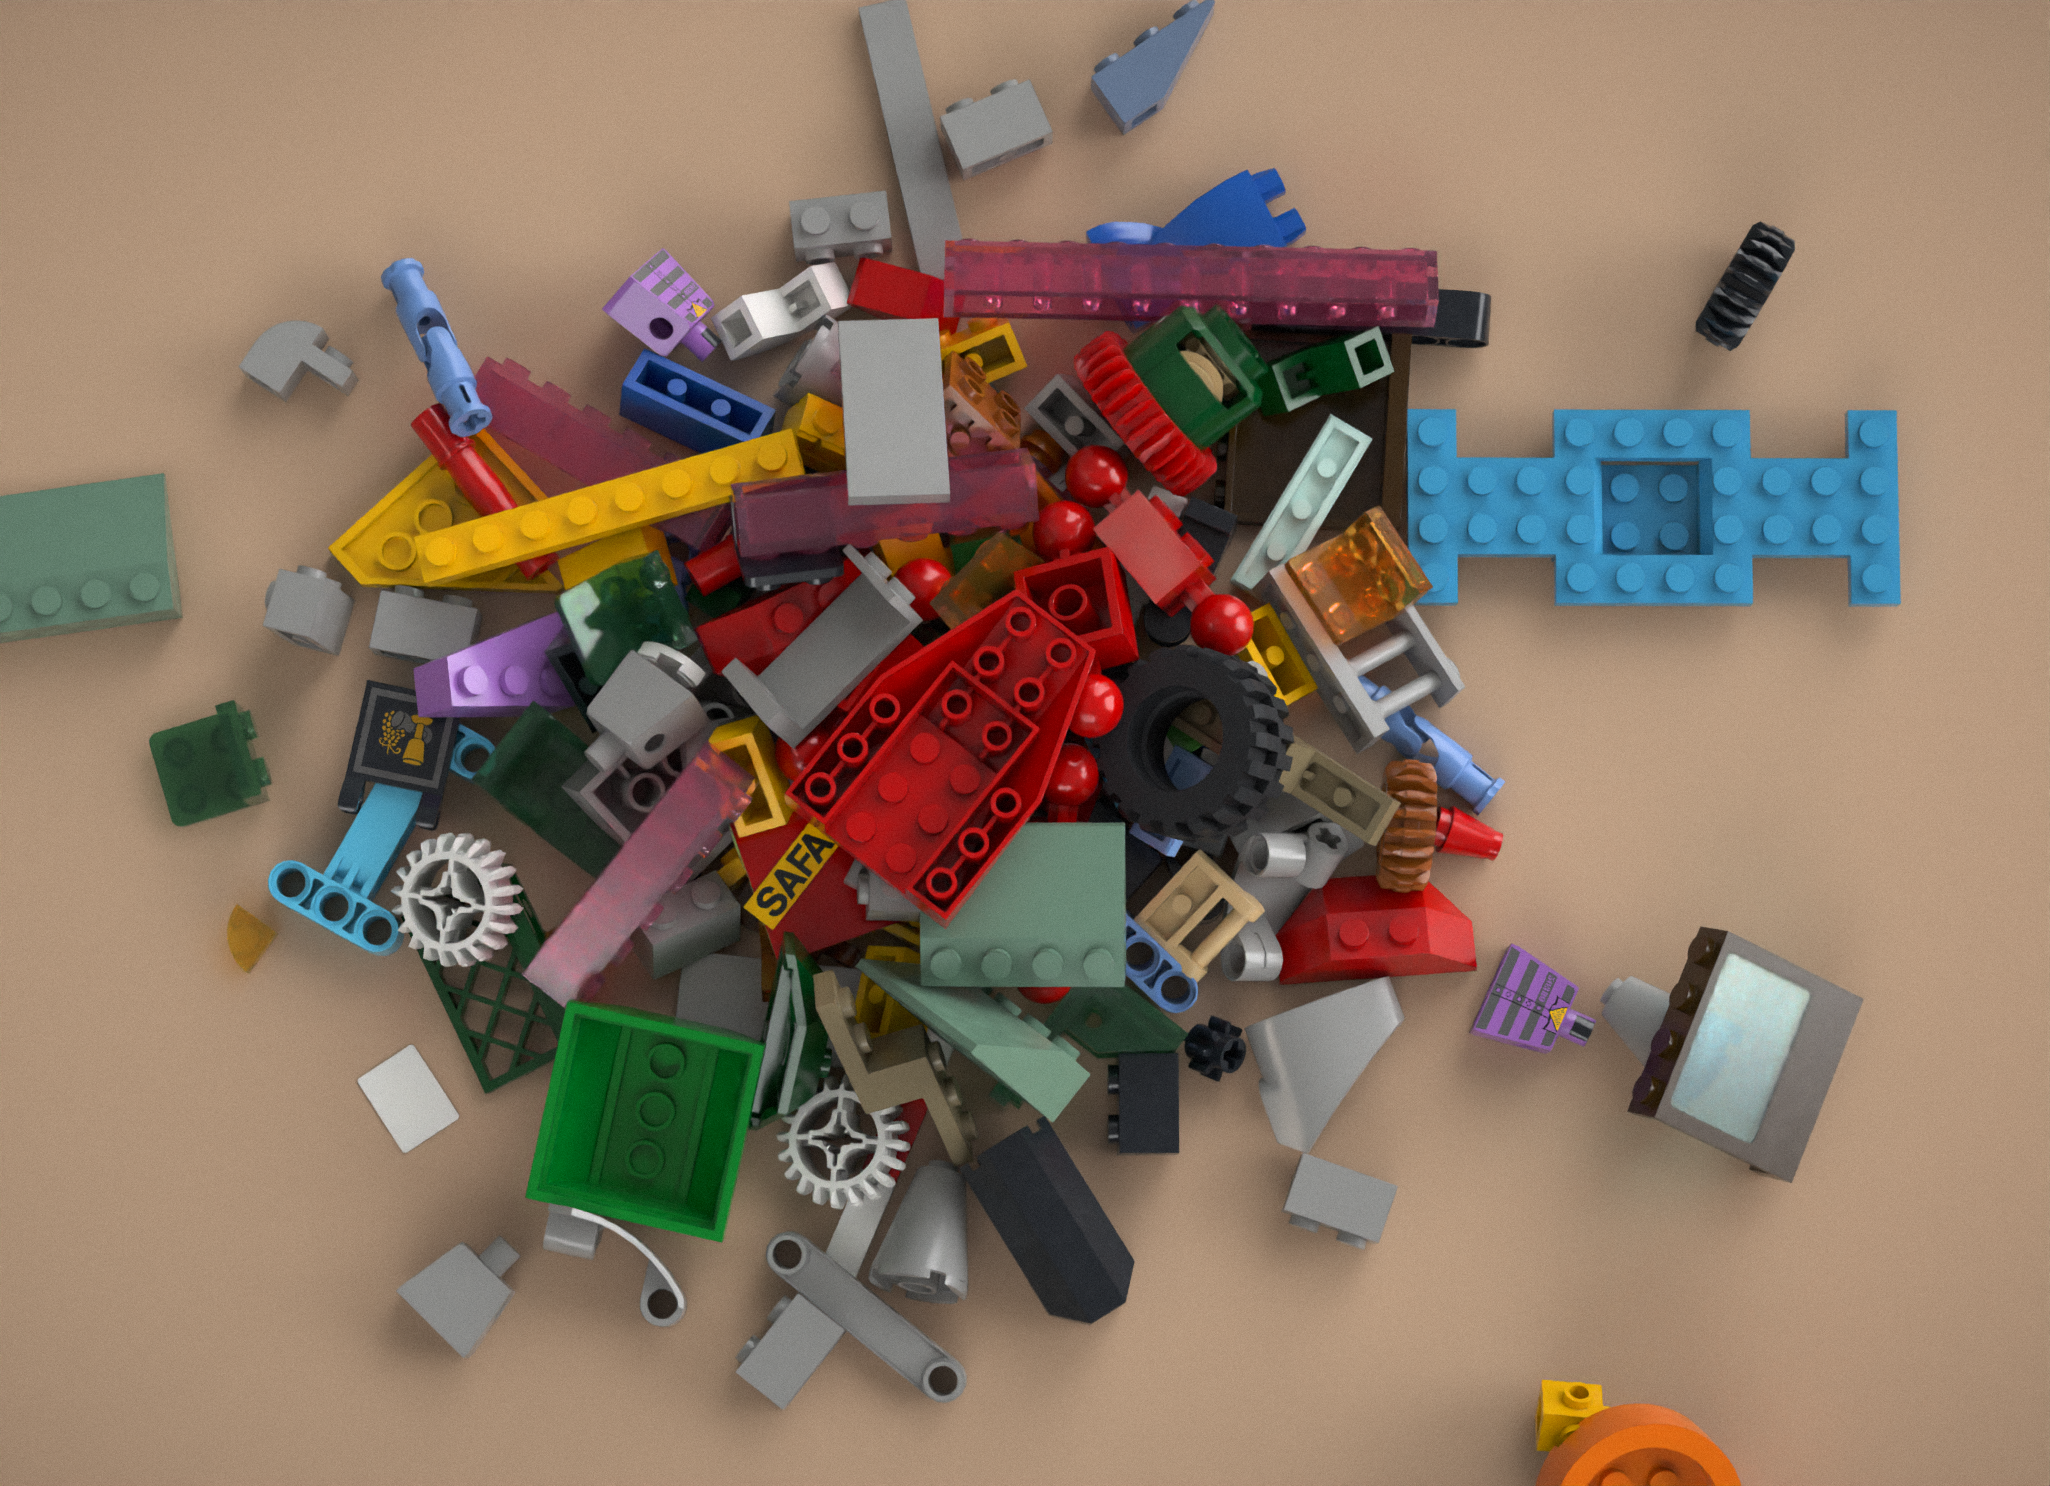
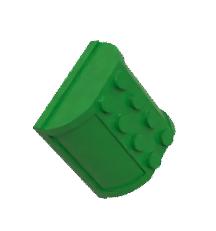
(646, 1118)

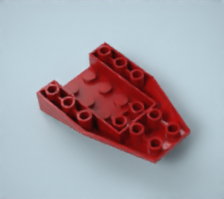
(949, 753)

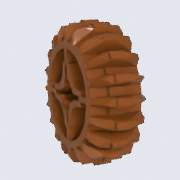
(1408, 842)

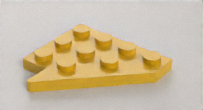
(382, 545)

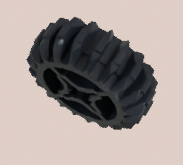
(1745, 286)

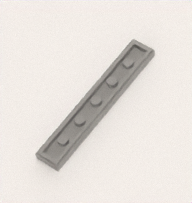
(911, 132)

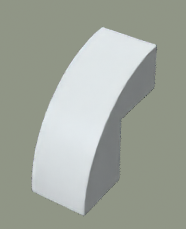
(780, 315)

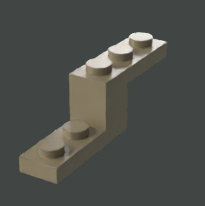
(1312, 778)
(895, 1067)

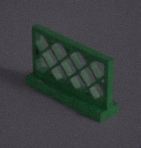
(525, 944)

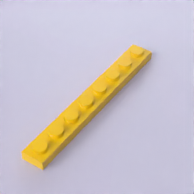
(603, 509)

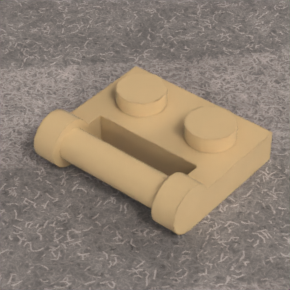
(1187, 902)

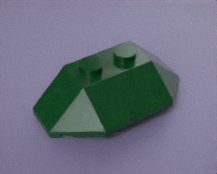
(793, 1036)

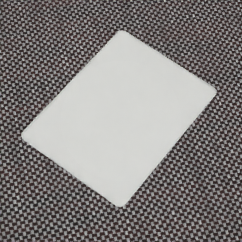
(408, 1098)

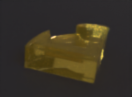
(248, 938)

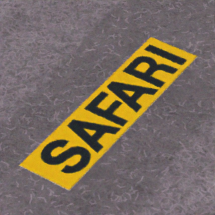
(790, 876)

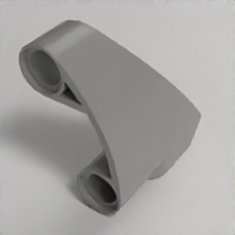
(1279, 874)
(1317, 1054)
(579, 1234)

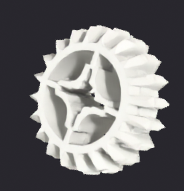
(467, 863)
(841, 1161)

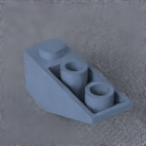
(1144, 78)

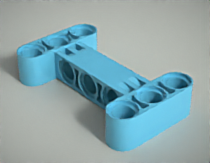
(367, 858)

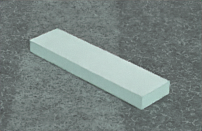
(1304, 501)

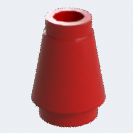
(1465, 836)

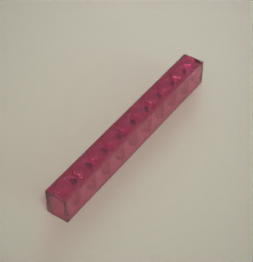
(1153, 280)

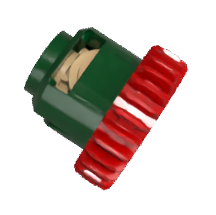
(1175, 390)

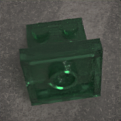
(527, 779)
(1126, 1027)

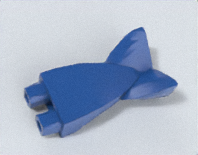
(1225, 215)

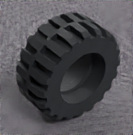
(1249, 756)

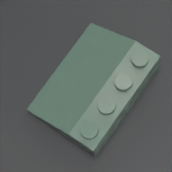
(87, 558)
(1039, 916)
(988, 1035)

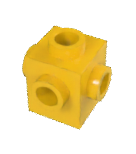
(1561, 1408)

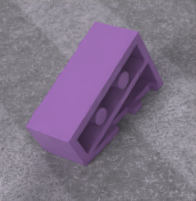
(495, 675)

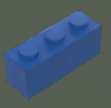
(690, 406)

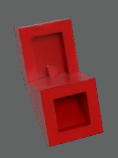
(899, 294)

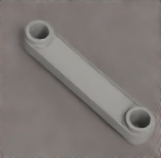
(866, 1316)

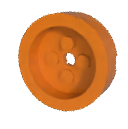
(1637, 1448)

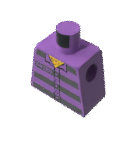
(664, 308)
(1530, 1006)

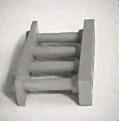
(1337, 677)

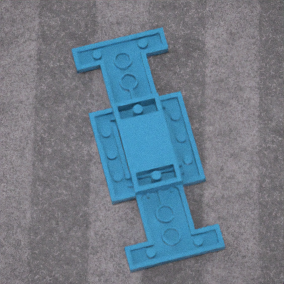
(1655, 528)

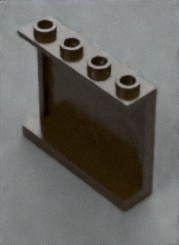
(1268, 449)

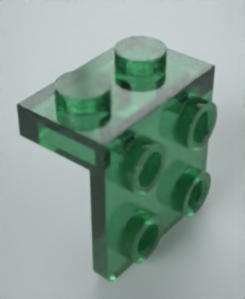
(622, 611)
(211, 766)

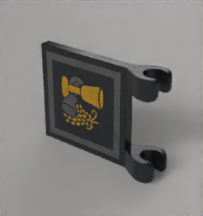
(399, 751)

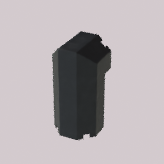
(1052, 1225)

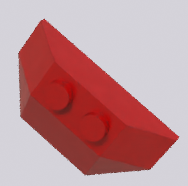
(771, 622)
(1371, 932)

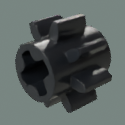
(1215, 1048)

